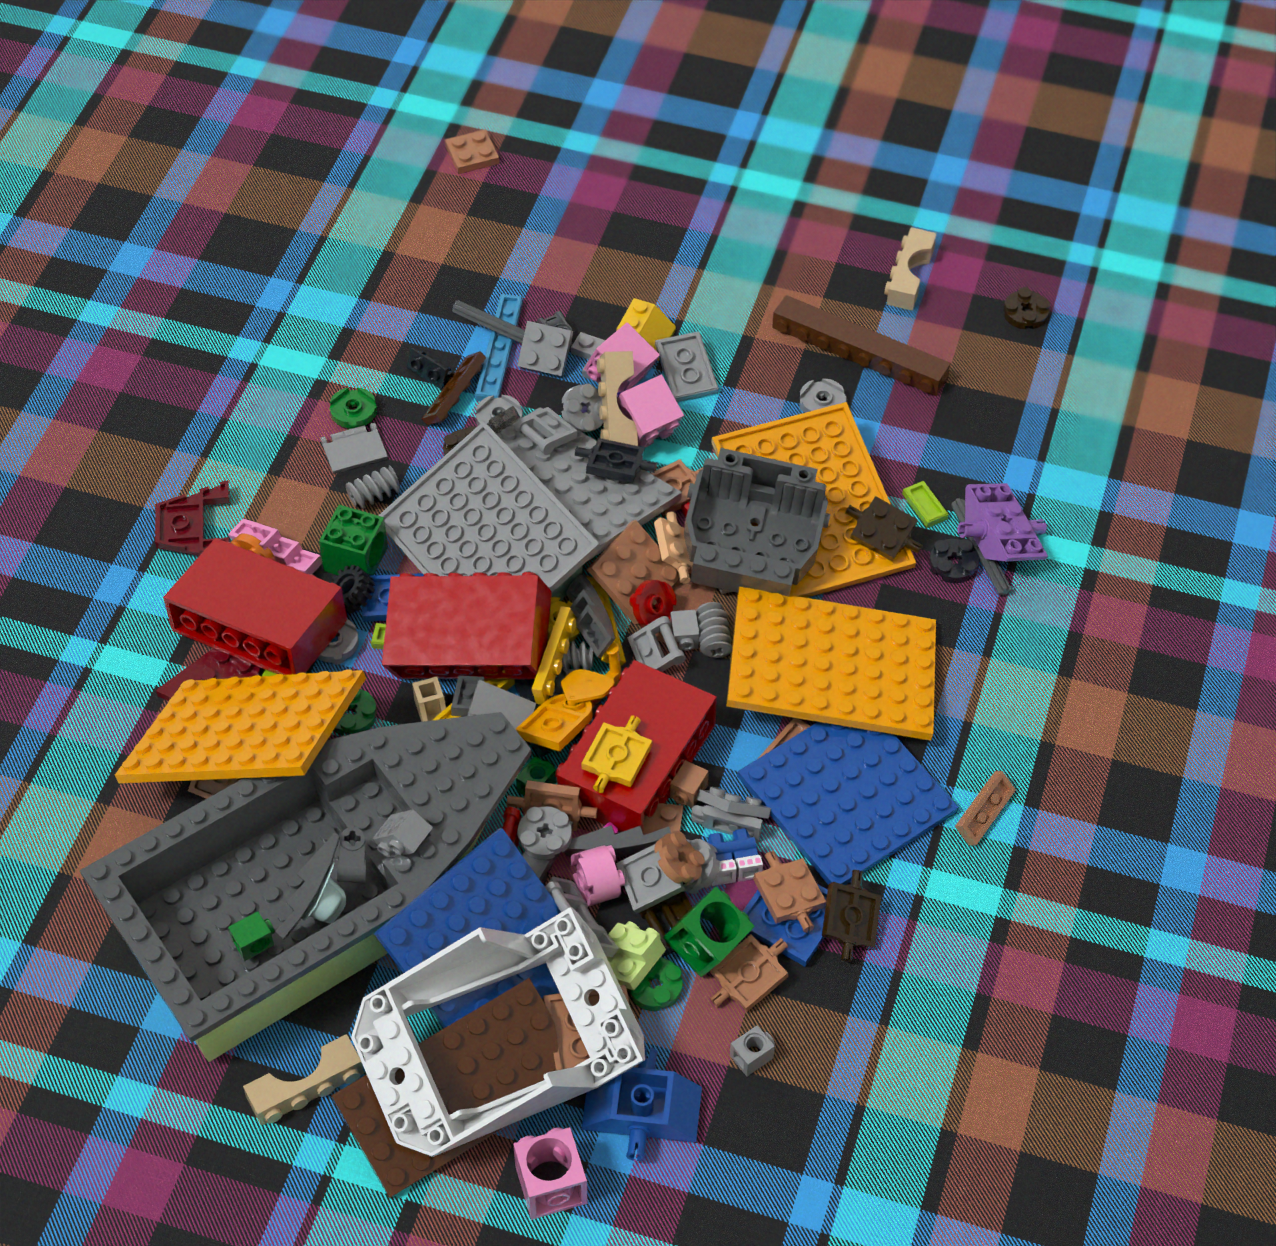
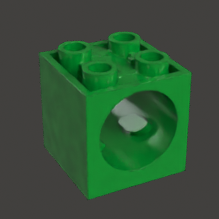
(353, 539)
(693, 944)

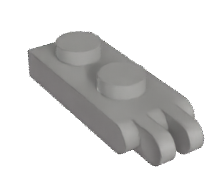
(726, 822)

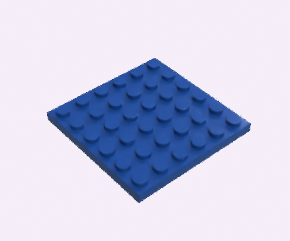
(847, 796)
(485, 890)

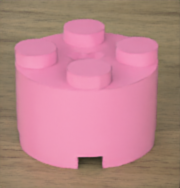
(597, 874)

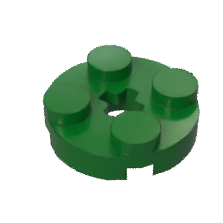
(355, 418)
(364, 717)
(661, 996)

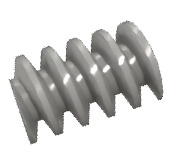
(373, 487)
(713, 630)
(578, 657)

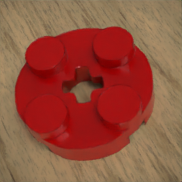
(643, 599)

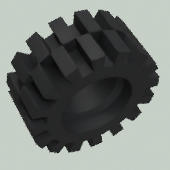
(361, 586)

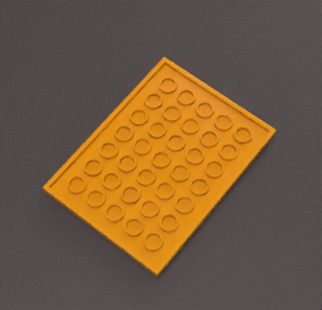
(834, 446)
(833, 663)
(242, 727)

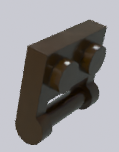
(673, 910)

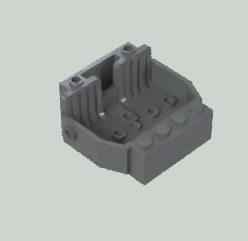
(761, 491)

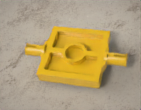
(617, 754)

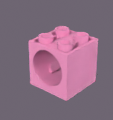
(625, 340)
(651, 409)
(555, 1195)

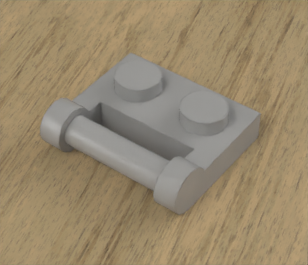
(548, 423)
(647, 648)

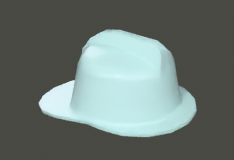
(328, 902)

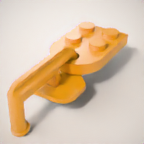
(567, 714)

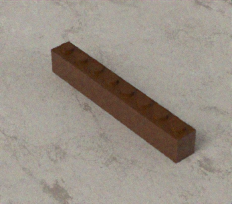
(861, 345)

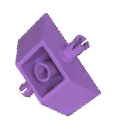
(1000, 524)

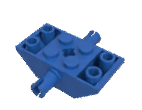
(668, 1110)

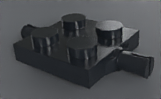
(615, 460)

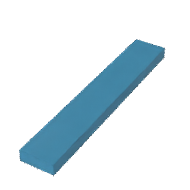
(498, 350)

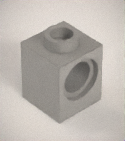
(685, 629)
(748, 1060)

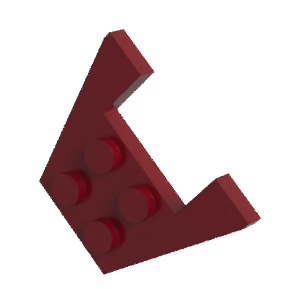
(181, 520)
(213, 664)

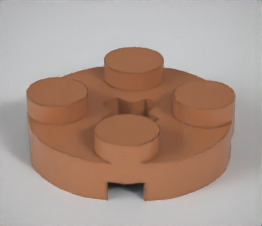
(679, 858)

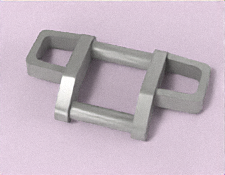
(576, 901)

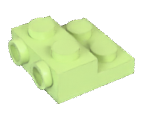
(636, 953)

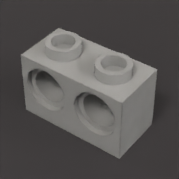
(401, 834)

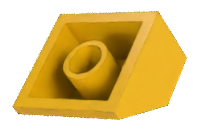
(648, 321)

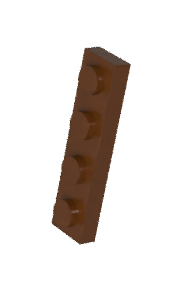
(450, 394)

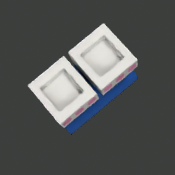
(736, 857)

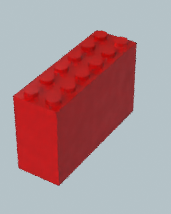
(255, 608)
(466, 626)
(671, 715)

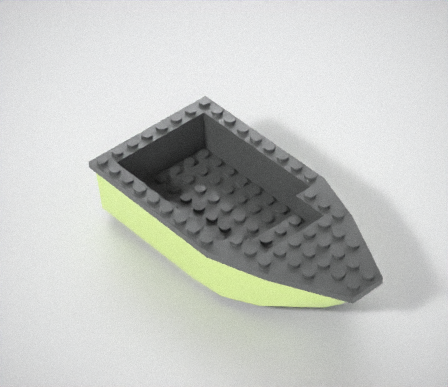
(242, 854)

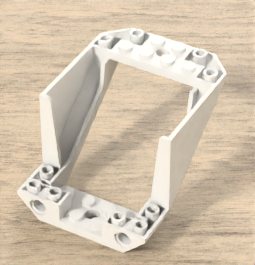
(475, 961)

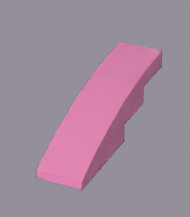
(284, 550)

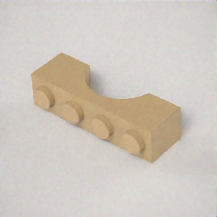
(916, 251)
(615, 369)
(428, 698)
(273, 1097)

